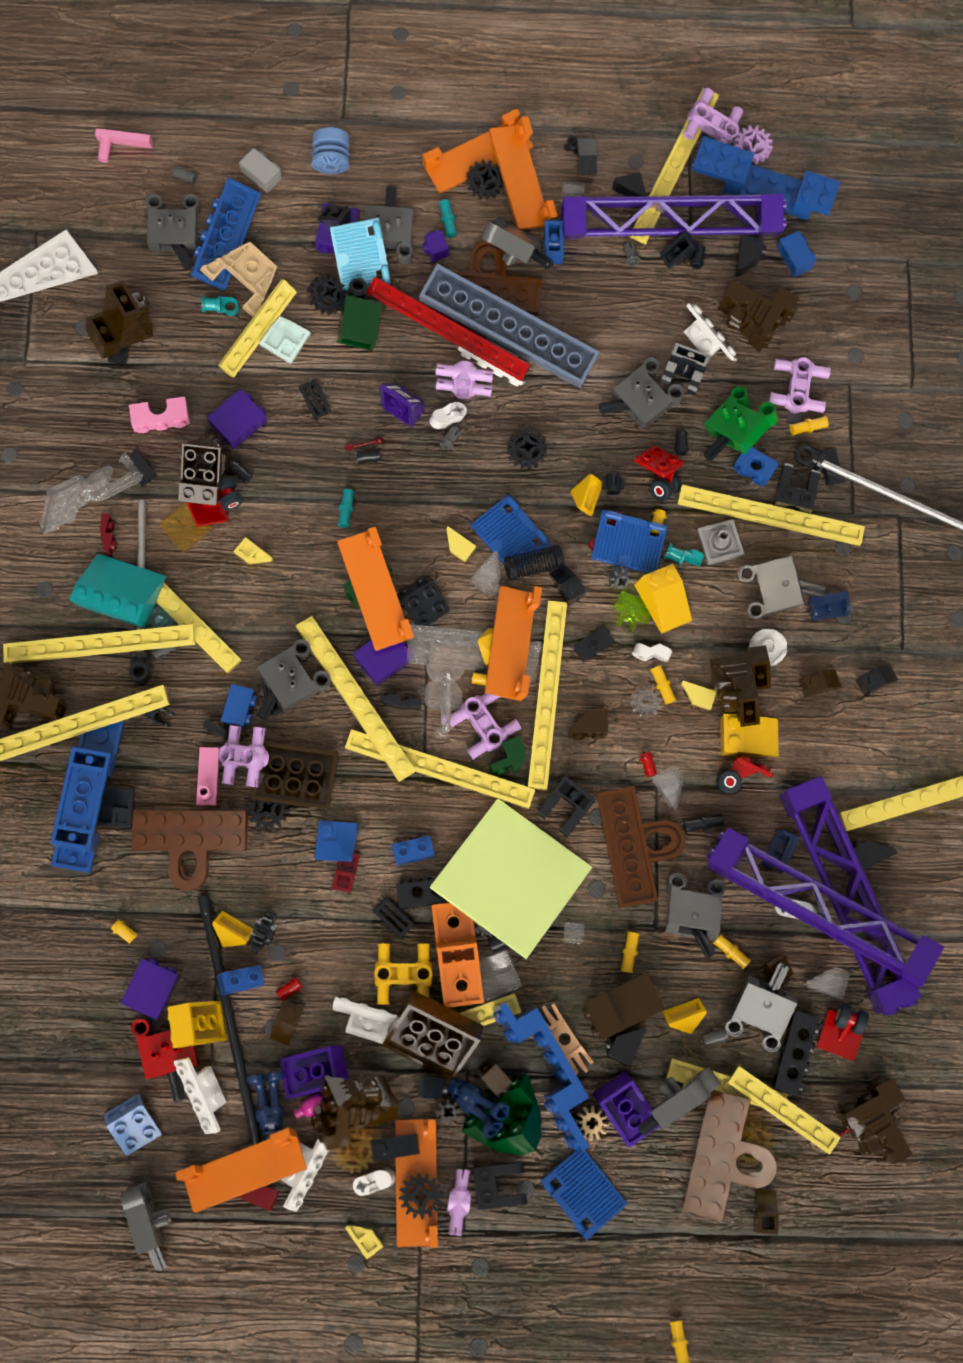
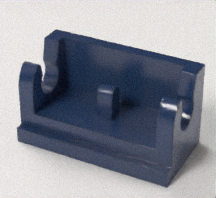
(830, 606)
(781, 848)

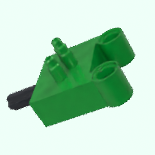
(738, 425)

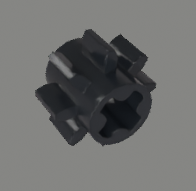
(613, 483)

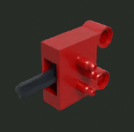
(159, 1056)

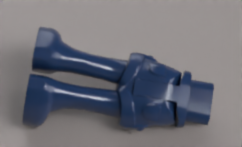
(470, 1097)
(269, 1116)

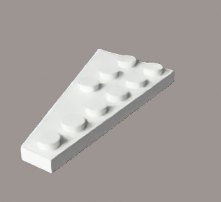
(47, 266)

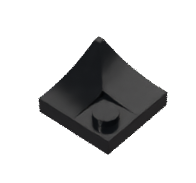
(117, 807)

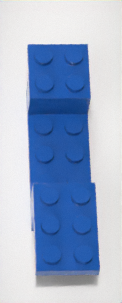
(743, 178)
(82, 798)
(566, 1095)

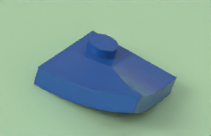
(336, 841)

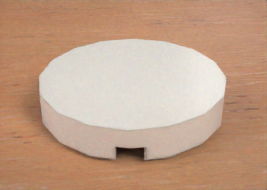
(774, 642)

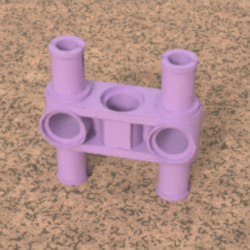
(712, 121)
(464, 381)
(799, 385)
(483, 724)
(252, 756)
(459, 1202)

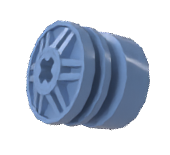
(330, 150)

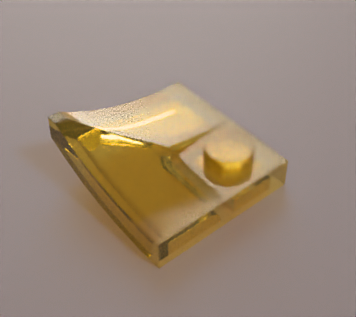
(182, 528)

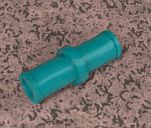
(448, 218)
(345, 508)

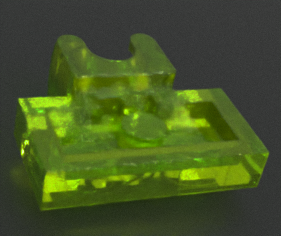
(631, 610)

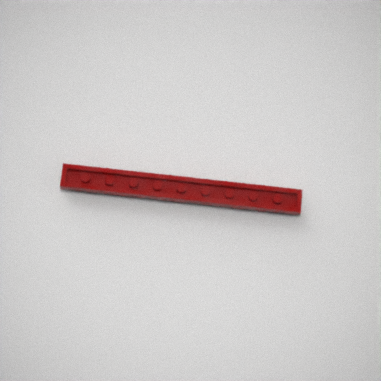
(448, 329)

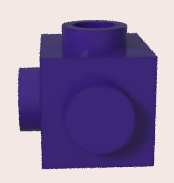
(435, 246)

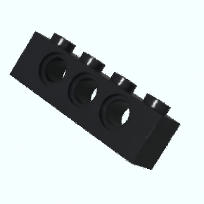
(408, 901)
(781, 1081)

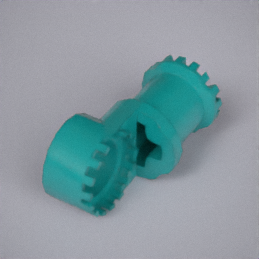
(219, 304)
(678, 555)

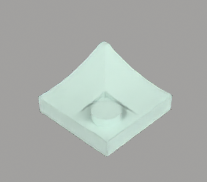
(285, 339)

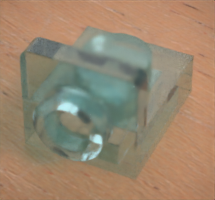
(161, 618)

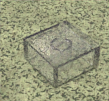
(572, 190)

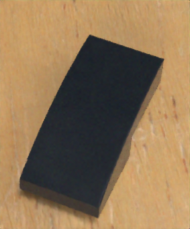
(394, 701)

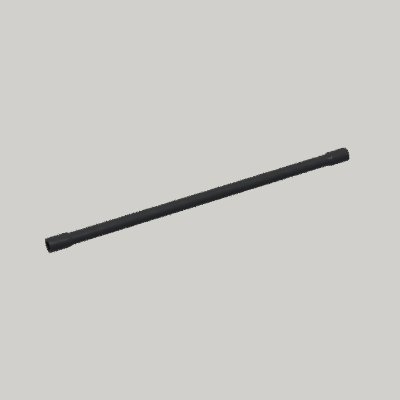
(206, 913)

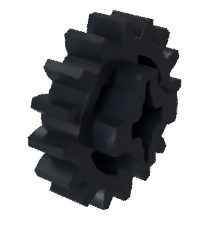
(476, 176)
(324, 286)
(519, 451)
(261, 813)
(263, 932)
(411, 1196)

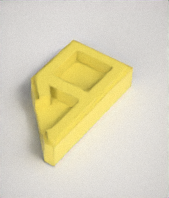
(459, 545)
(251, 553)
(699, 695)
(365, 1240)

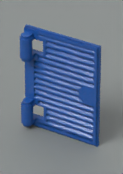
(509, 532)
(628, 542)
(584, 1192)

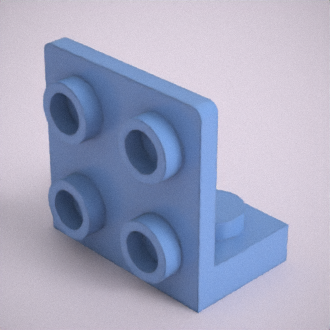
(131, 1125)

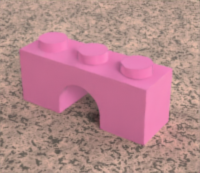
(174, 415)

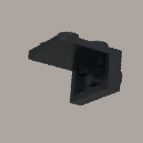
(423, 601)

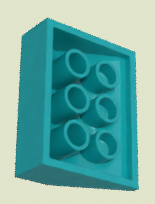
(118, 590)

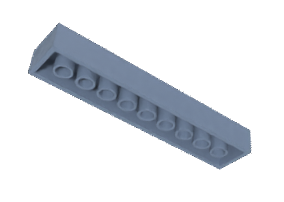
(508, 326)

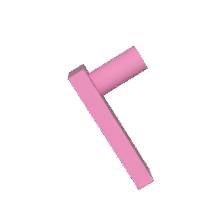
(107, 137)
(208, 776)

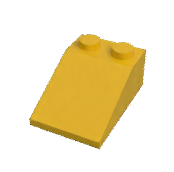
(665, 598)
(749, 740)
(196, 1023)

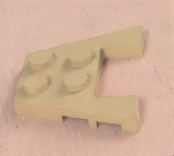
(250, 268)

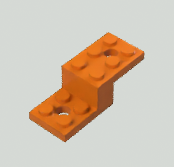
(457, 956)

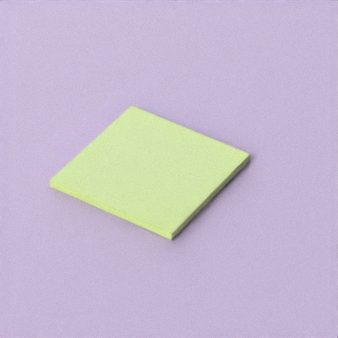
(511, 878)

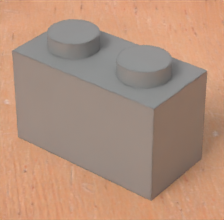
(260, 170)

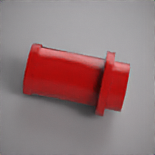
(648, 764)
(289, 988)

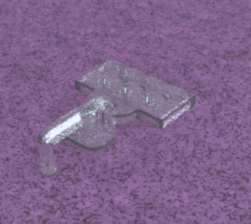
(66, 498)
(447, 652)

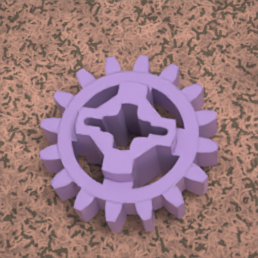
(761, 141)

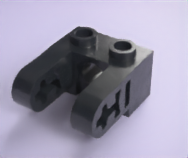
(686, 363)
(793, 497)
(575, 796)
(486, 1186)

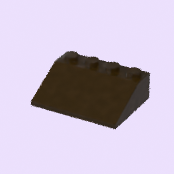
(297, 776)
(433, 1035)

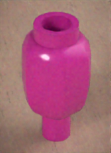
(307, 1105)

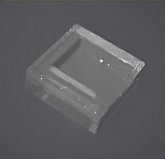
(573, 933)

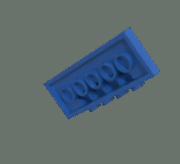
(225, 229)

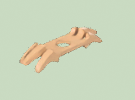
(571, 1049)

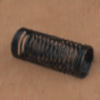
(511, 567)

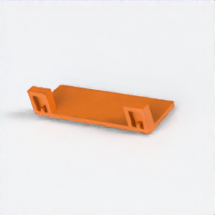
(451, 167)
(520, 175)
(374, 589)
(511, 643)
(243, 1170)
(410, 1230)

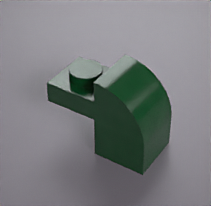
(515, 757)

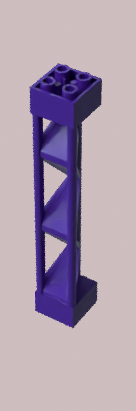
(767, 222)
(815, 793)
(730, 852)

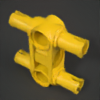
(401, 973)

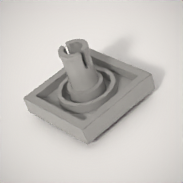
(720, 542)

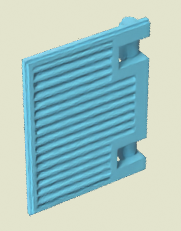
(359, 253)

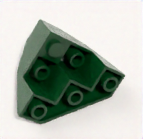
(521, 1127)

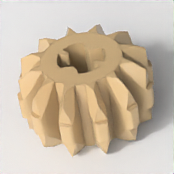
(595, 1129)

